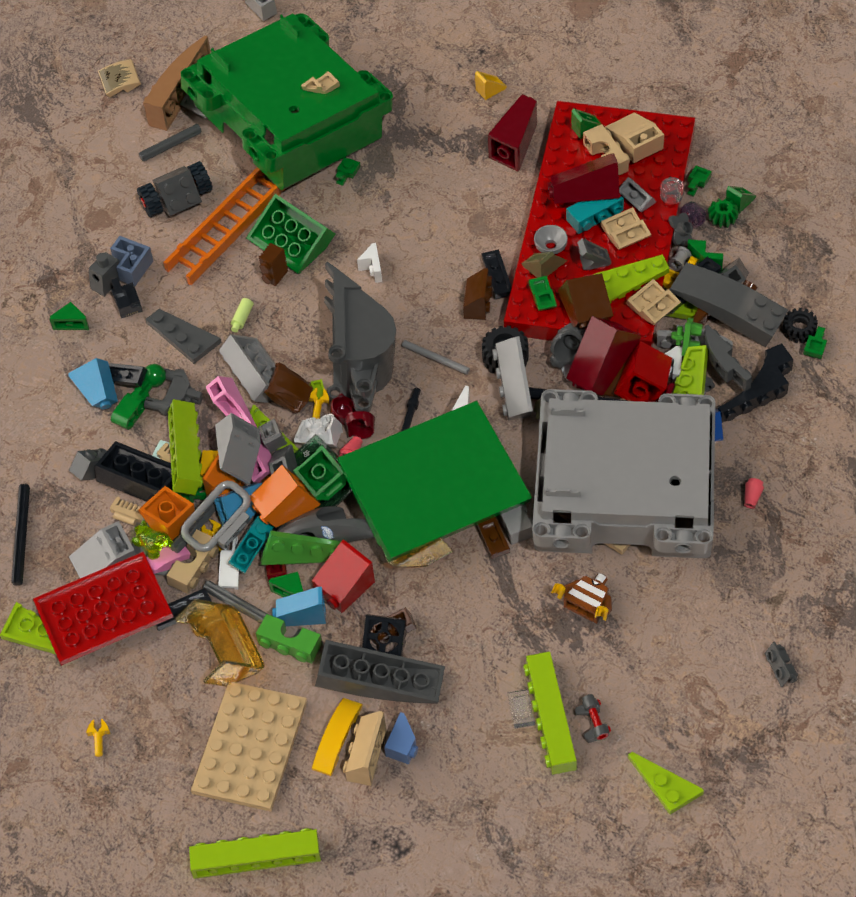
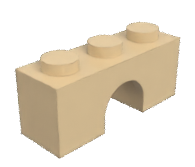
(601, 141)
(186, 575)

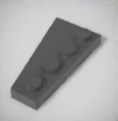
(185, 337)

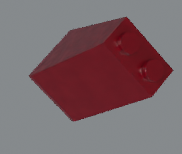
(513, 133)
(586, 182)
(601, 355)

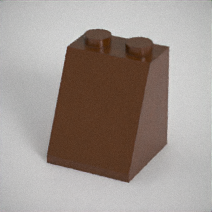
(585, 298)

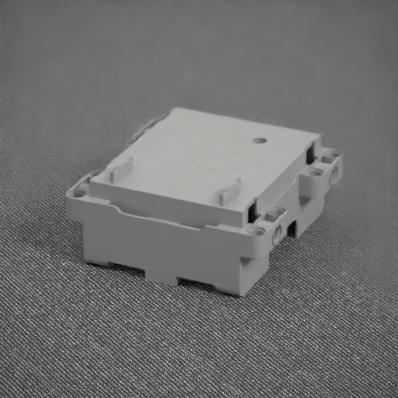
(615, 471)

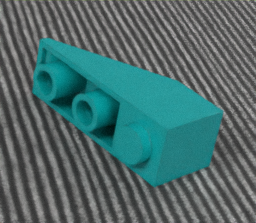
(590, 213)
(250, 544)

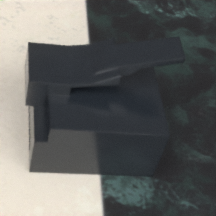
(126, 298)

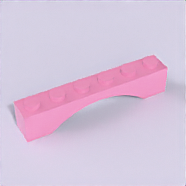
(229, 400)

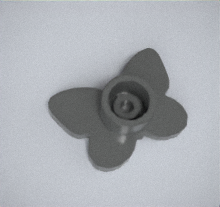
(682, 229)

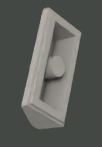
(636, 195)

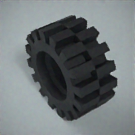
(799, 317)

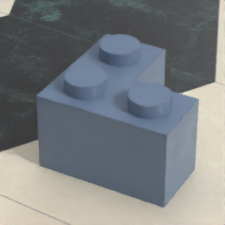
(133, 259)

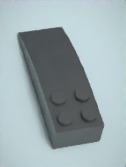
(730, 302)
(378, 674)

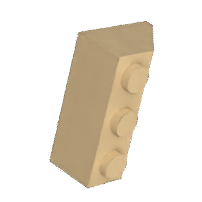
(366, 748)

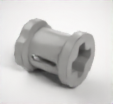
(682, 254)

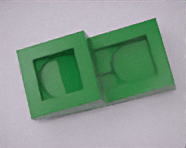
(542, 293)

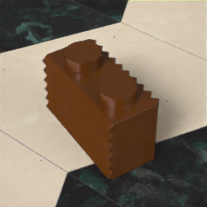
(273, 264)

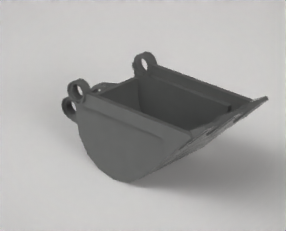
(361, 341)

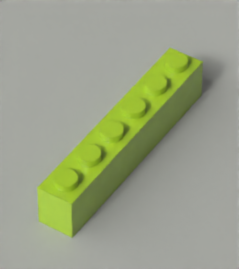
(184, 447)
(551, 713)
(254, 853)

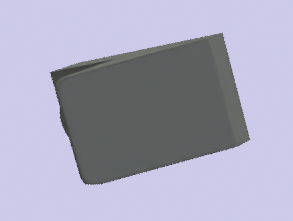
(593, 255)

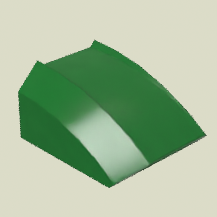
(321, 474)

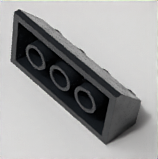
(133, 471)

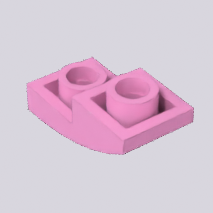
(167, 558)

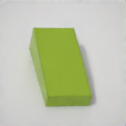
(318, 384)

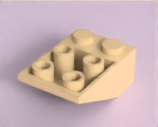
(637, 136)

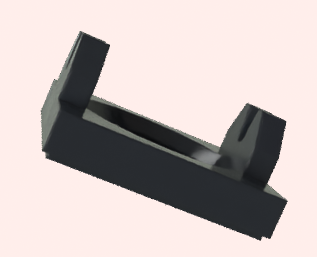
(399, 624)

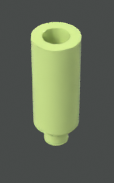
(241, 314)

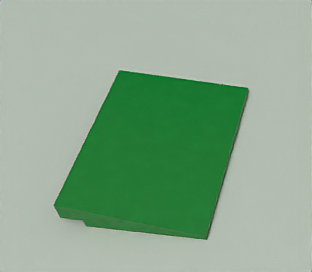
(433, 480)

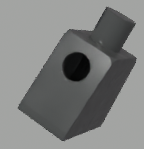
(102, 273)

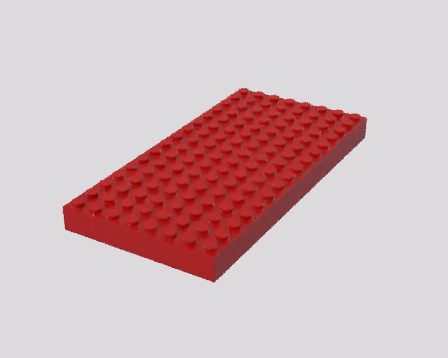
(564, 152)

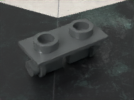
(777, 658)

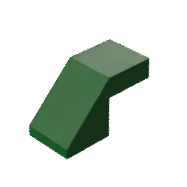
(698, 249)

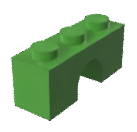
(302, 647)

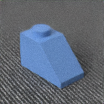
(401, 742)

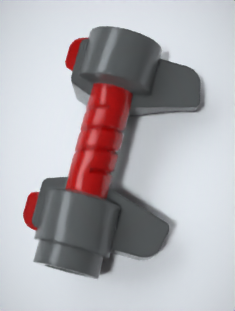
(591, 708)

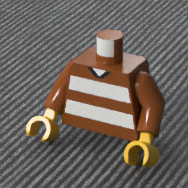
(586, 597)

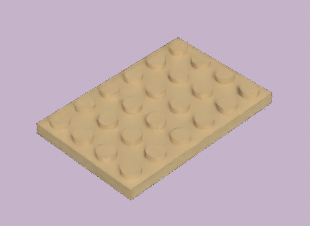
(249, 746)

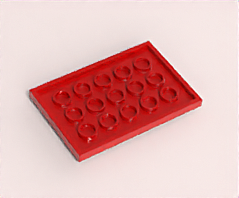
(102, 608)

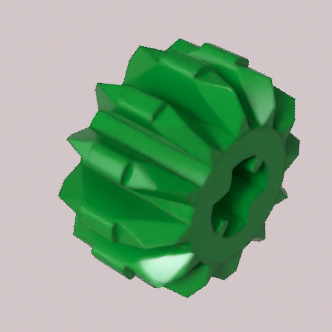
(723, 213)

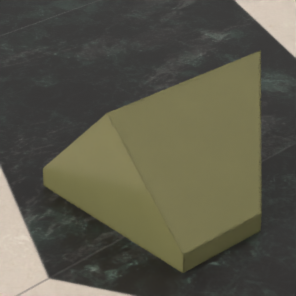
(543, 263)

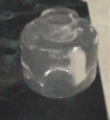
(671, 190)

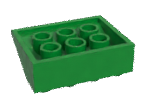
(291, 230)

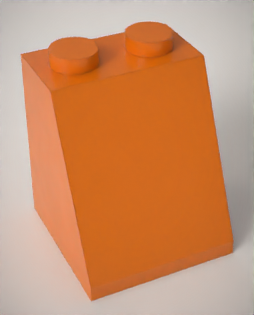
(282, 498)

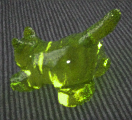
(151, 540)

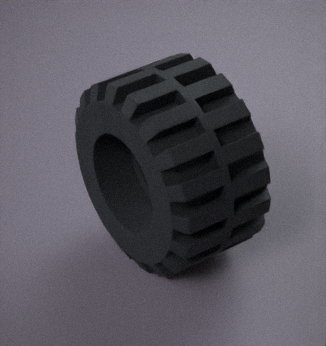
(499, 335)

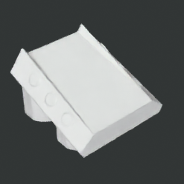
(326, 427)

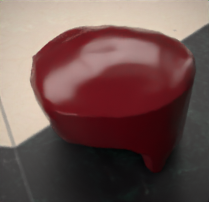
(341, 407)
(360, 424)

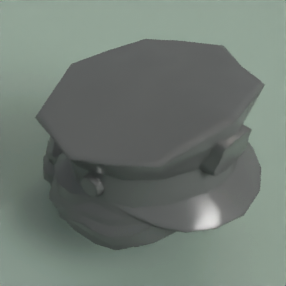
(565, 345)

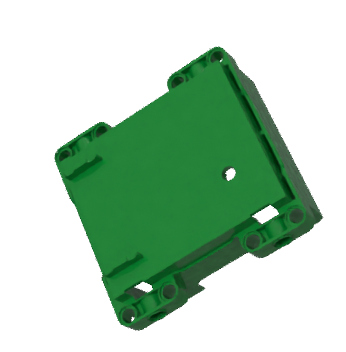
(259, 85)

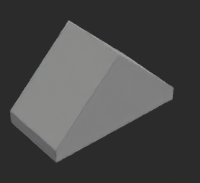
(272, 435)

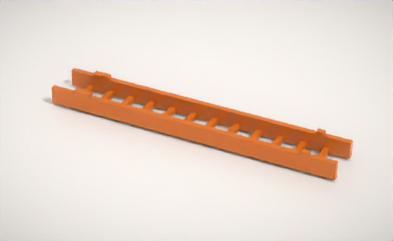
(212, 220)

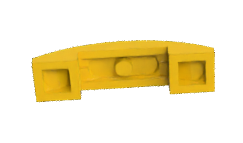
(335, 736)

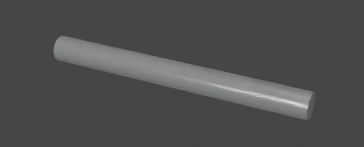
(436, 357)

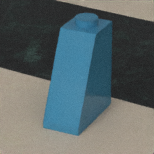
(95, 383)
(229, 503)
(302, 608)

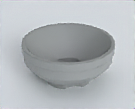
(550, 234)

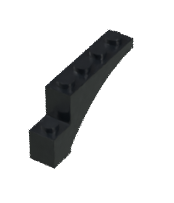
(766, 387)

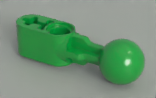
(132, 404)

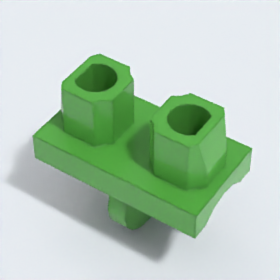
(691, 328)

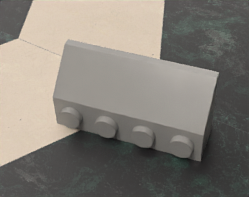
(250, 364)
(513, 379)

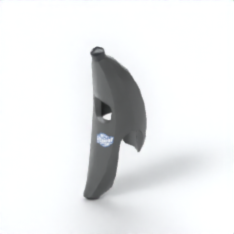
(328, 523)

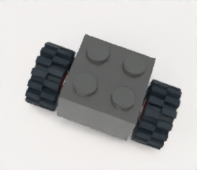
(175, 190)

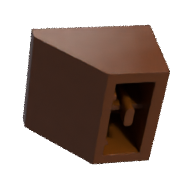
(478, 295)

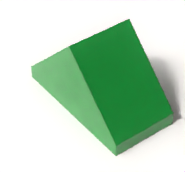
(582, 122)
(740, 197)
(69, 318)
(286, 584)

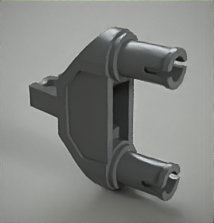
(179, 390)

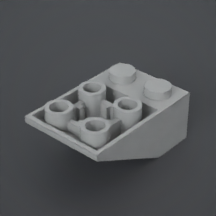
(237, 447)
(102, 550)

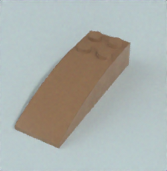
(166, 95)

